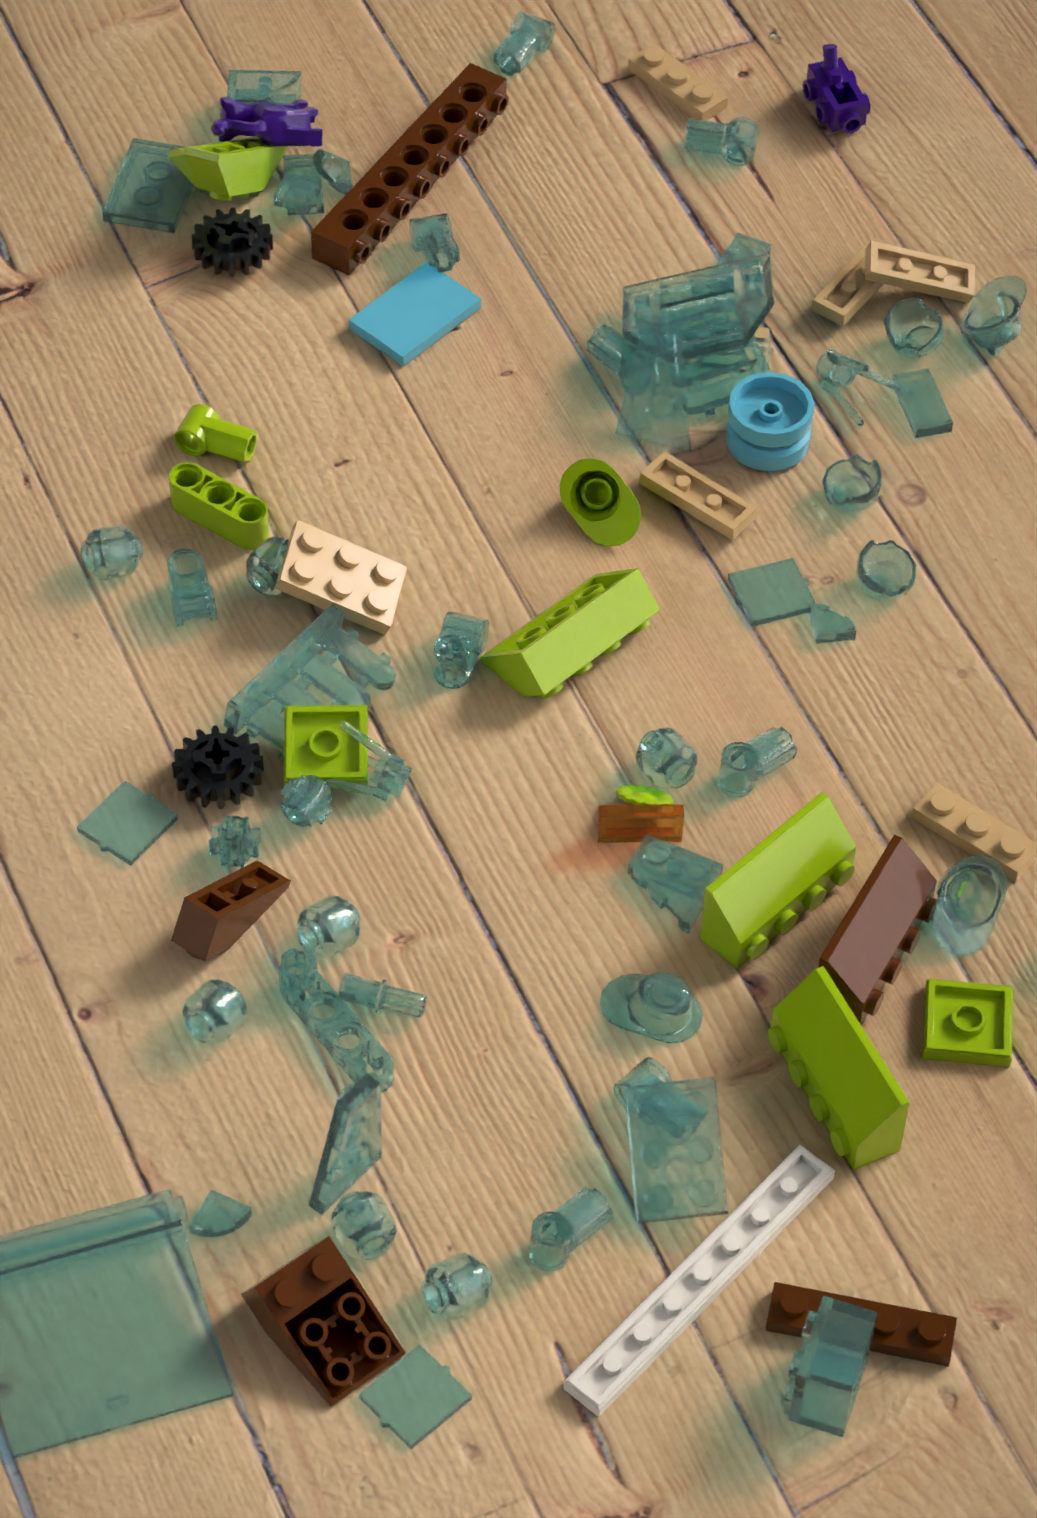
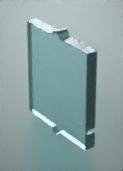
(771, 592)
(127, 823)
(415, 1396)

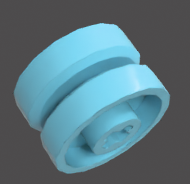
(769, 421)

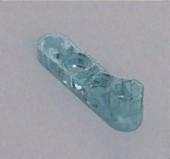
(300, 974)

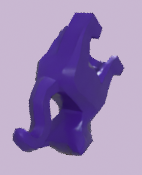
(269, 121)

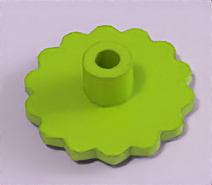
(643, 795)

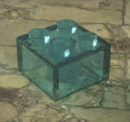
(830, 1365)

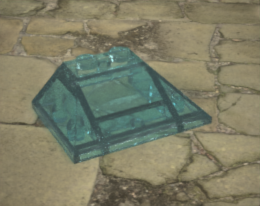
(711, 305)

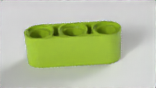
(218, 505)

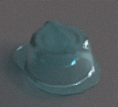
(995, 313)
(968, 904)
(652, 1006)

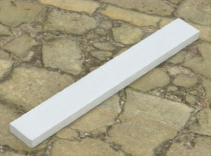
(698, 1281)

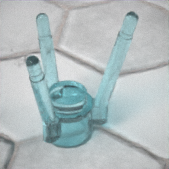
(841, 371)
(388, 772)

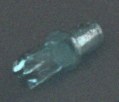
(381, 996)

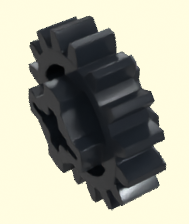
(232, 242)
(239, 767)

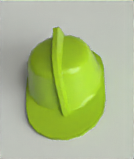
(600, 502)

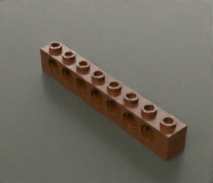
(409, 169)

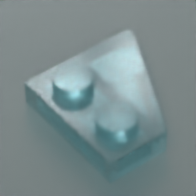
(674, 877)

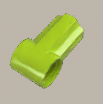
(205, 431)

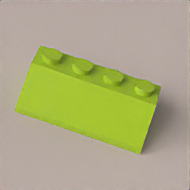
(573, 633)
(777, 882)
(839, 1071)

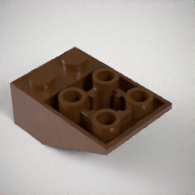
(324, 1321)

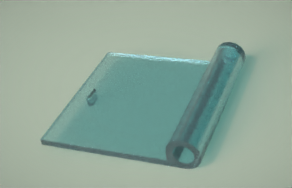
(103, 1324)

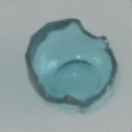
(914, 328)
(852, 484)
(885, 570)

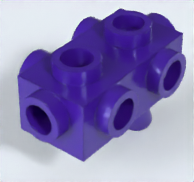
(836, 93)

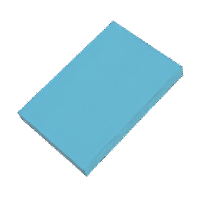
(414, 314)

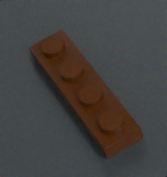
(897, 1329)

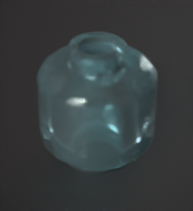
(111, 552)
(264, 565)
(666, 758)
(328, 926)
(214, 1012)
(363, 1225)
(456, 1286)

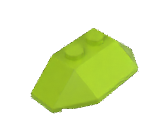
(229, 166)

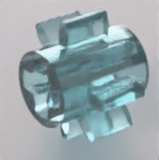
(306, 800)
(234, 841)

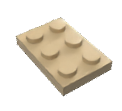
(340, 573)

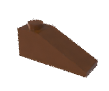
(226, 909)

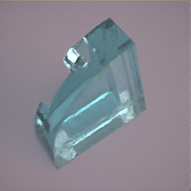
(333, 170)
(829, 625)
(219, 1216)

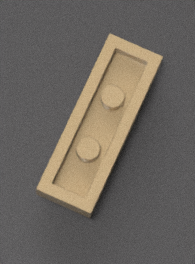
(677, 83)
(919, 271)
(846, 291)
(698, 495)
(975, 830)

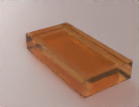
(633, 822)

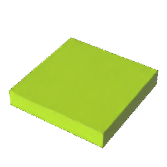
(321, 747)
(968, 1022)

